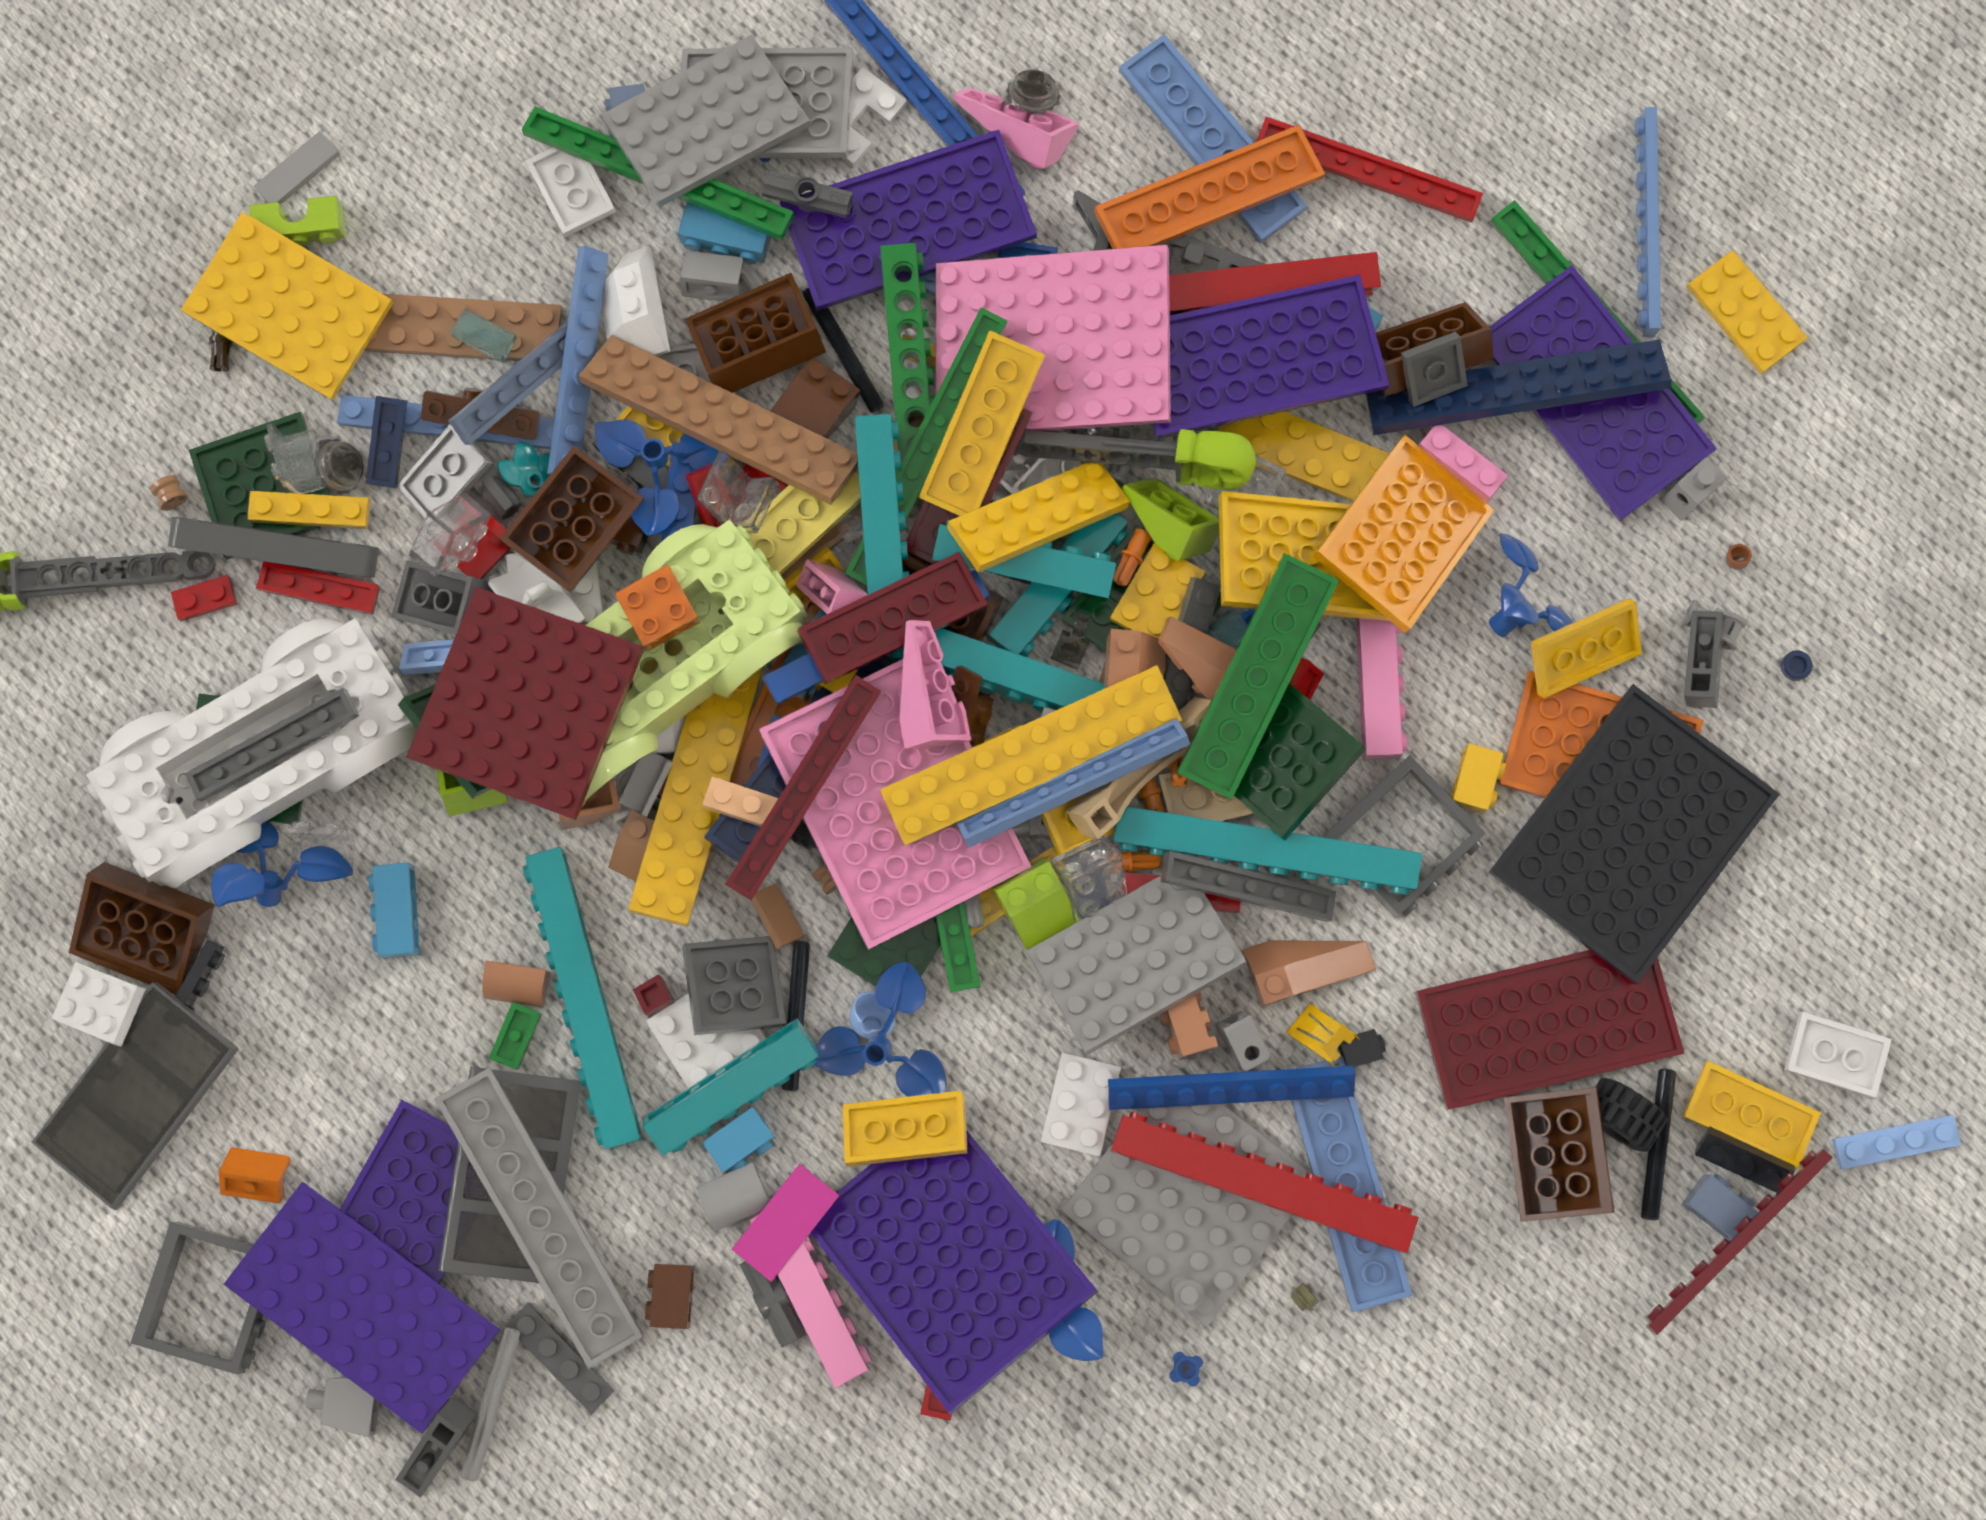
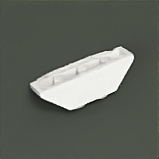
(634, 305)

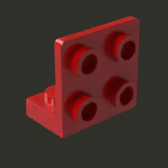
(489, 551)

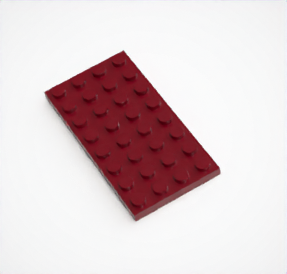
(1544, 1026)

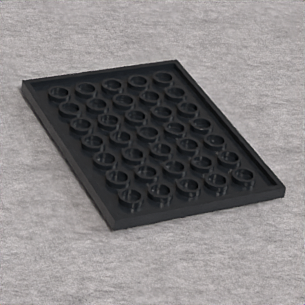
(1634, 834)

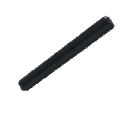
(846, 355)
(797, 997)
(1658, 1152)

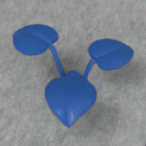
(623, 440)
(1514, 607)
(237, 883)
(840, 1050)
(1081, 1333)

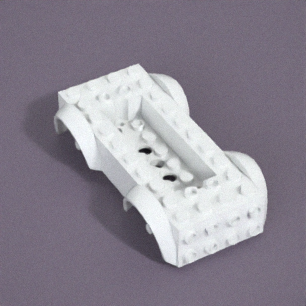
(147, 759)

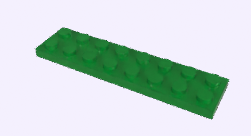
(1257, 676)

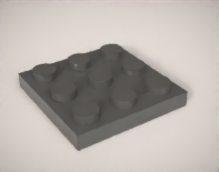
(733, 985)

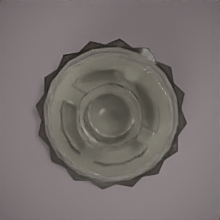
(1033, 91)
(339, 465)

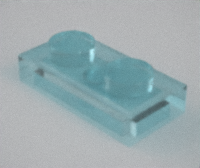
(483, 335)

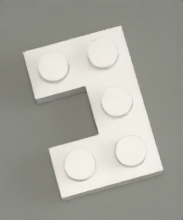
(880, 99)

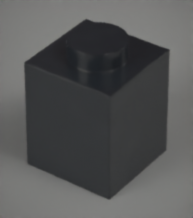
(1363, 1050)

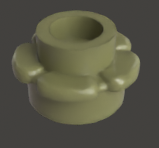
(1304, 1297)

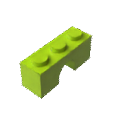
(321, 223)

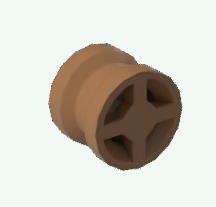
(168, 492)
(823, 875)

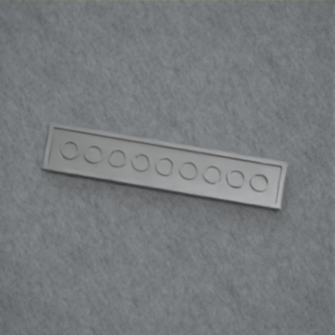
(539, 1217)

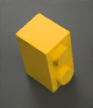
(1477, 778)

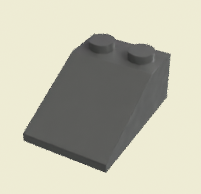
(434, 600)

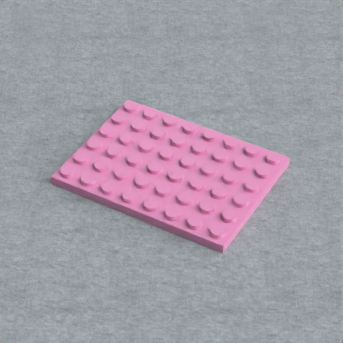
(1092, 315)
(877, 876)

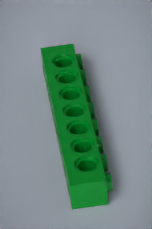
(895, 260)

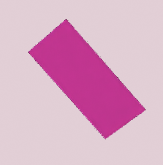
(785, 1222)

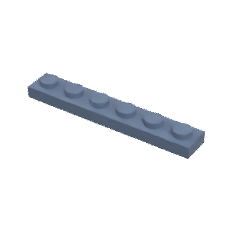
(510, 388)

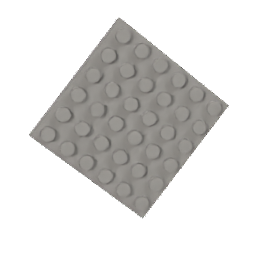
(1178, 1226)

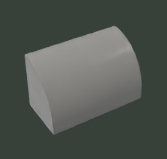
(733, 1196)

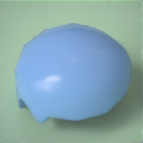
(868, 1017)

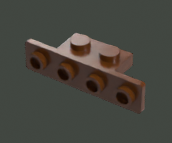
(516, 423)
(977, 707)

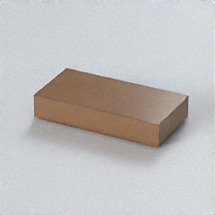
(777, 916)

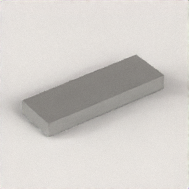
(297, 169)

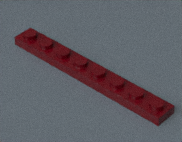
(803, 787)
(1727, 1250)

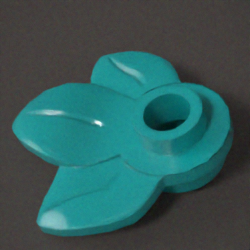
(525, 465)

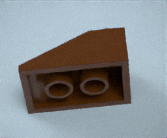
(817, 399)

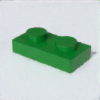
(515, 1036)

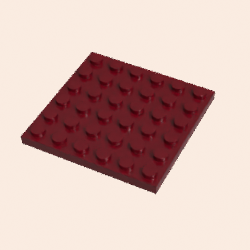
(525, 703)

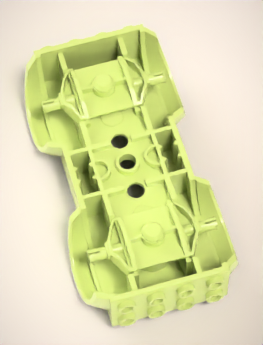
(742, 628)

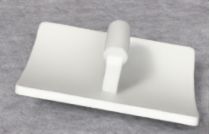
(537, 590)

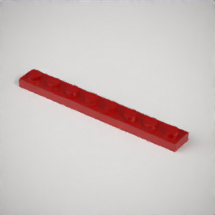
(1386, 174)

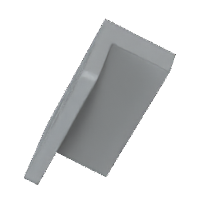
(711, 276)
(645, 783)

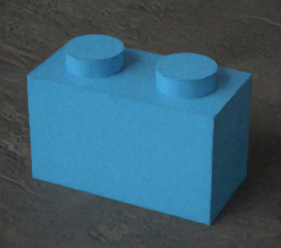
(739, 1141)

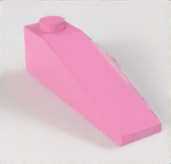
(1030, 136)
(927, 704)

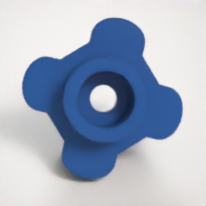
(1181, 1361)

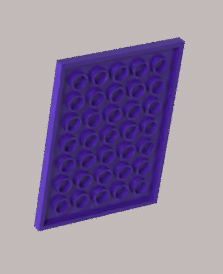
(951, 1266)

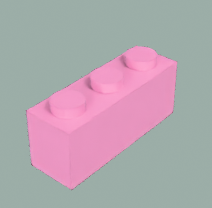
(1463, 462)
(828, 586)

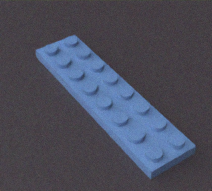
(1200, 123)
(1341, 1155)

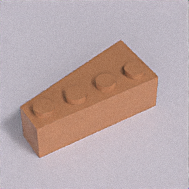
(1189, 1028)

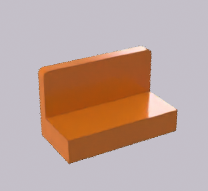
(253, 1175)

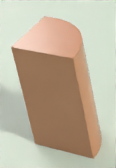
(515, 983)

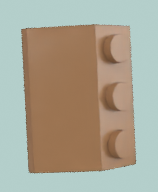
(632, 844)

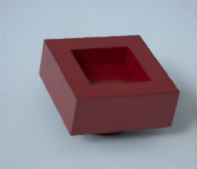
(653, 996)

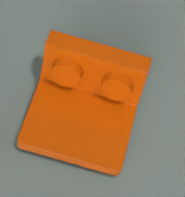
(657, 608)

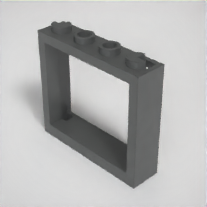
(1448, 866)
(158, 1291)

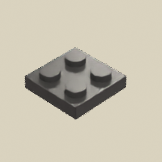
(1434, 369)

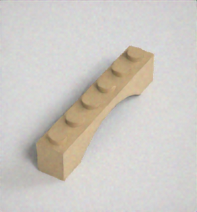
(1104, 806)

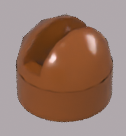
(1738, 551)

